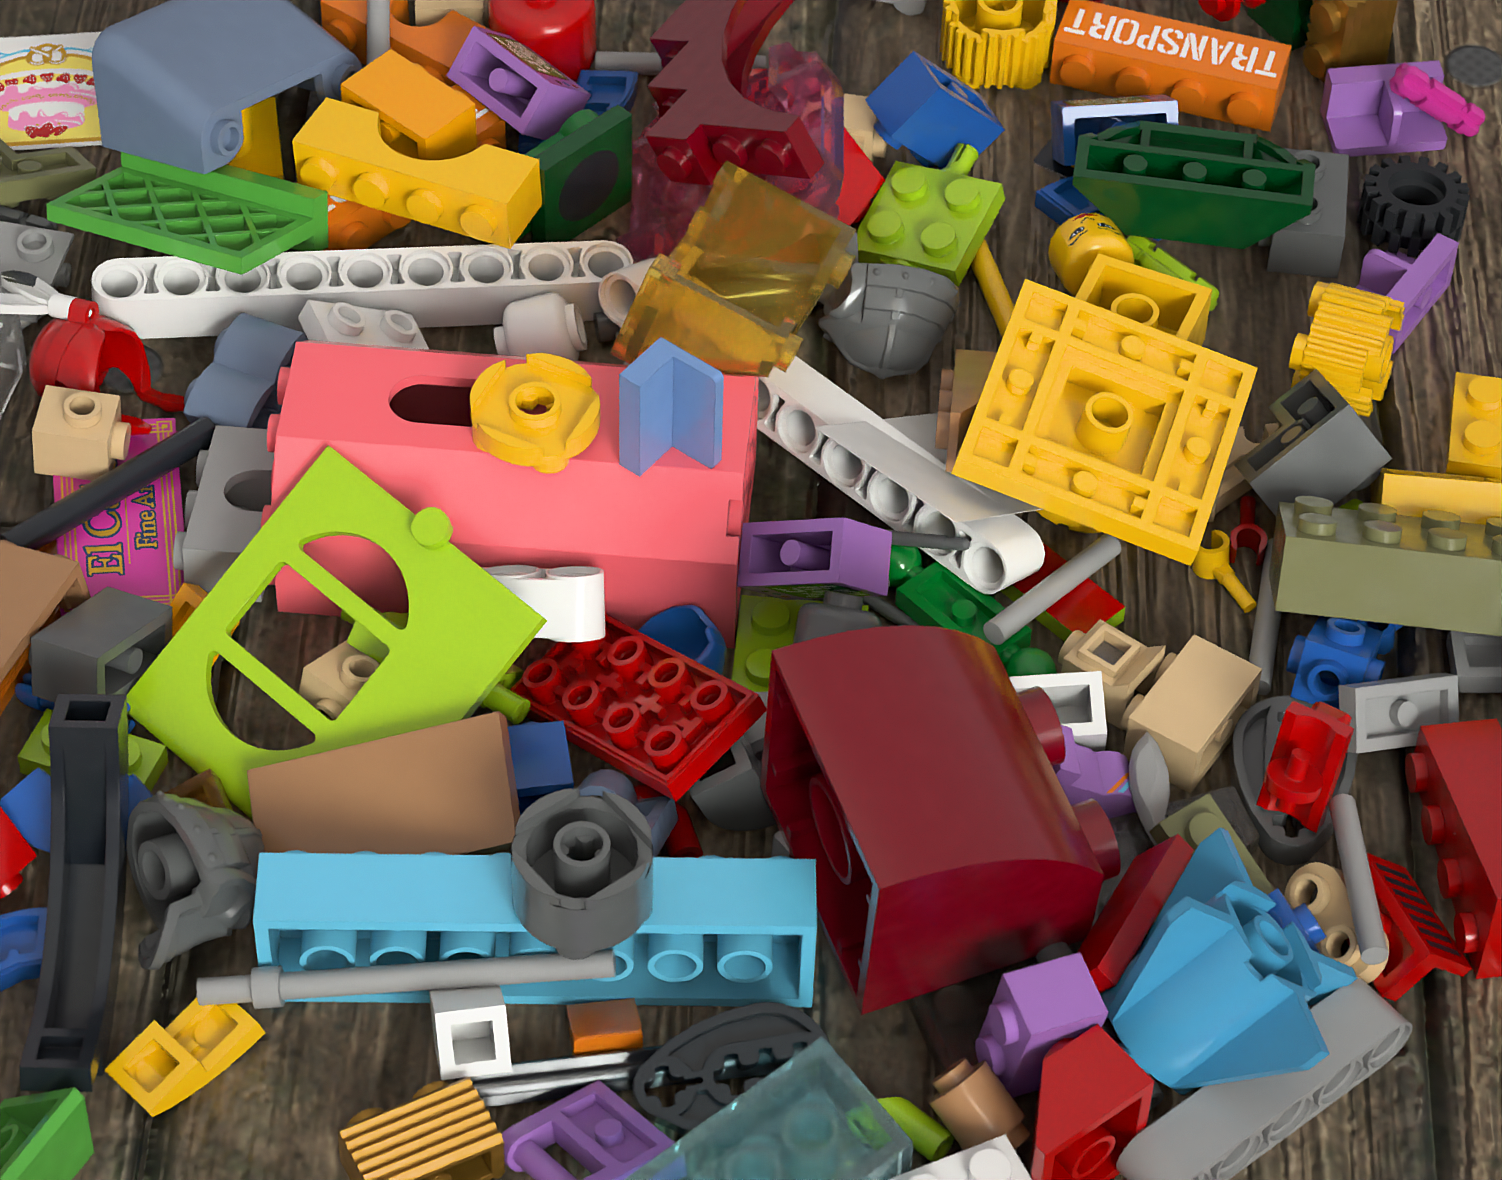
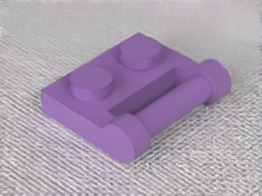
(593, 1129)

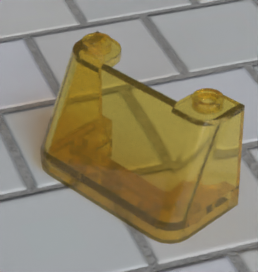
(740, 279)

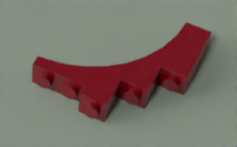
(704, 102)

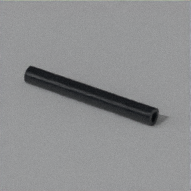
(112, 486)

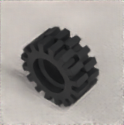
(1412, 204)

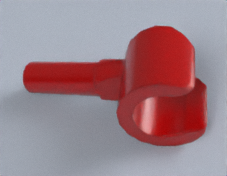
(1247, 533)

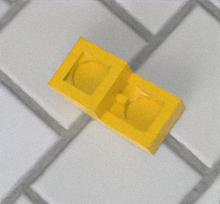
(189, 1053)

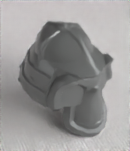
(888, 315)
(192, 872)

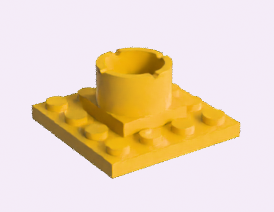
(1106, 423)

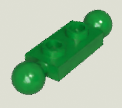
(945, 601)

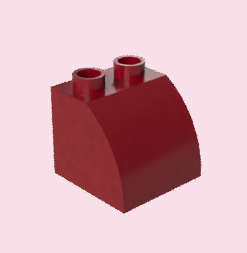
(927, 808)

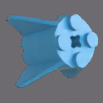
(1221, 983)

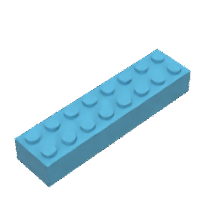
(713, 936)

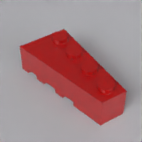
(1461, 795)

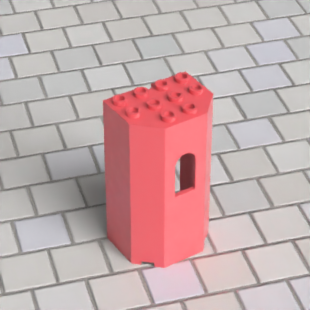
(410, 431)

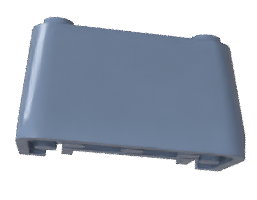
(186, 69)

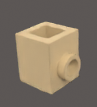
(78, 433)

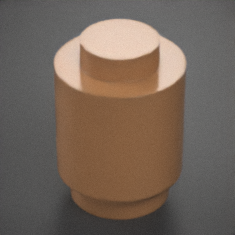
(977, 1105)

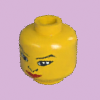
(1078, 244)

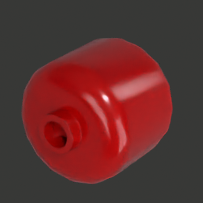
(554, 29)

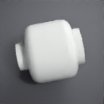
(541, 326)

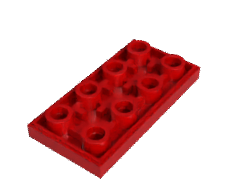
(640, 706)

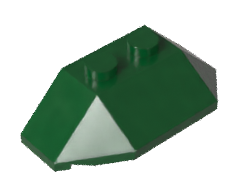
(1193, 183)

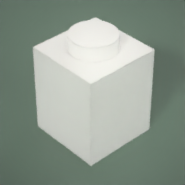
(470, 1031)

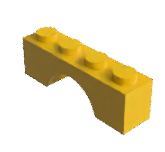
(477, 195)

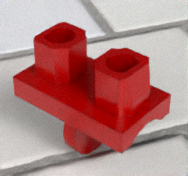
(1306, 762)

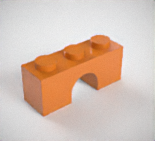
(429, 46)

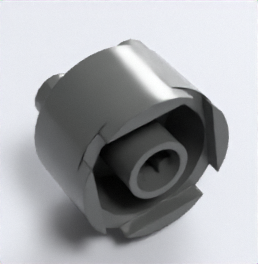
(582, 871)

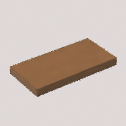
(395, 795)

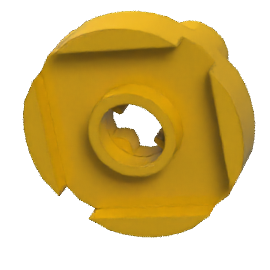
(542, 439)

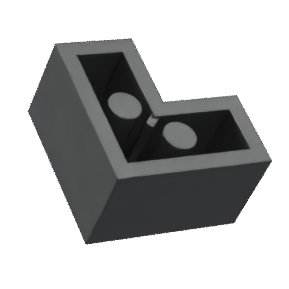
(1316, 451)

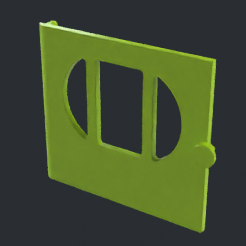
(438, 669)

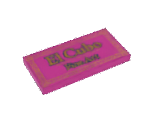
(134, 539)

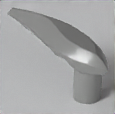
(1149, 782)

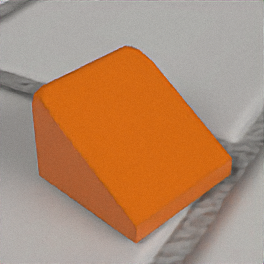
(604, 1026)

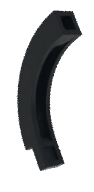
(85, 894)

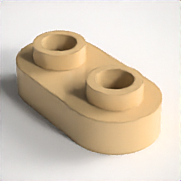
(1332, 913)

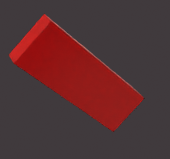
(1133, 910)

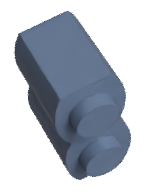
(244, 375)

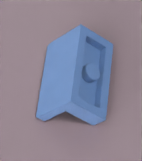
(668, 403)

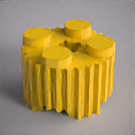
(998, 41)
(1349, 342)

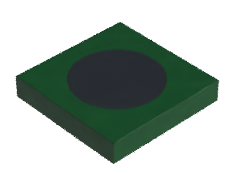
(585, 177)

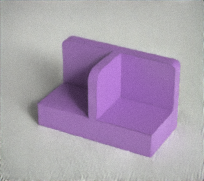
(1371, 119)
(1410, 280)

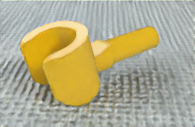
(1214, 564)

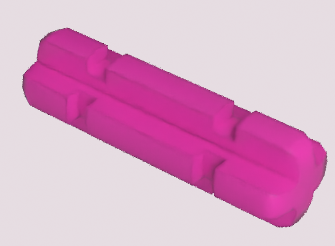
(1437, 100)

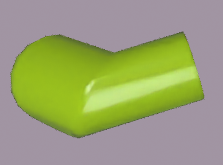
(927, 1135)

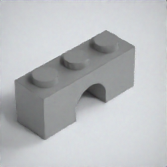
(226, 507)

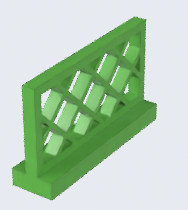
(198, 213)

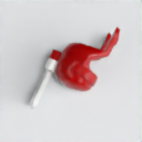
(81, 345)

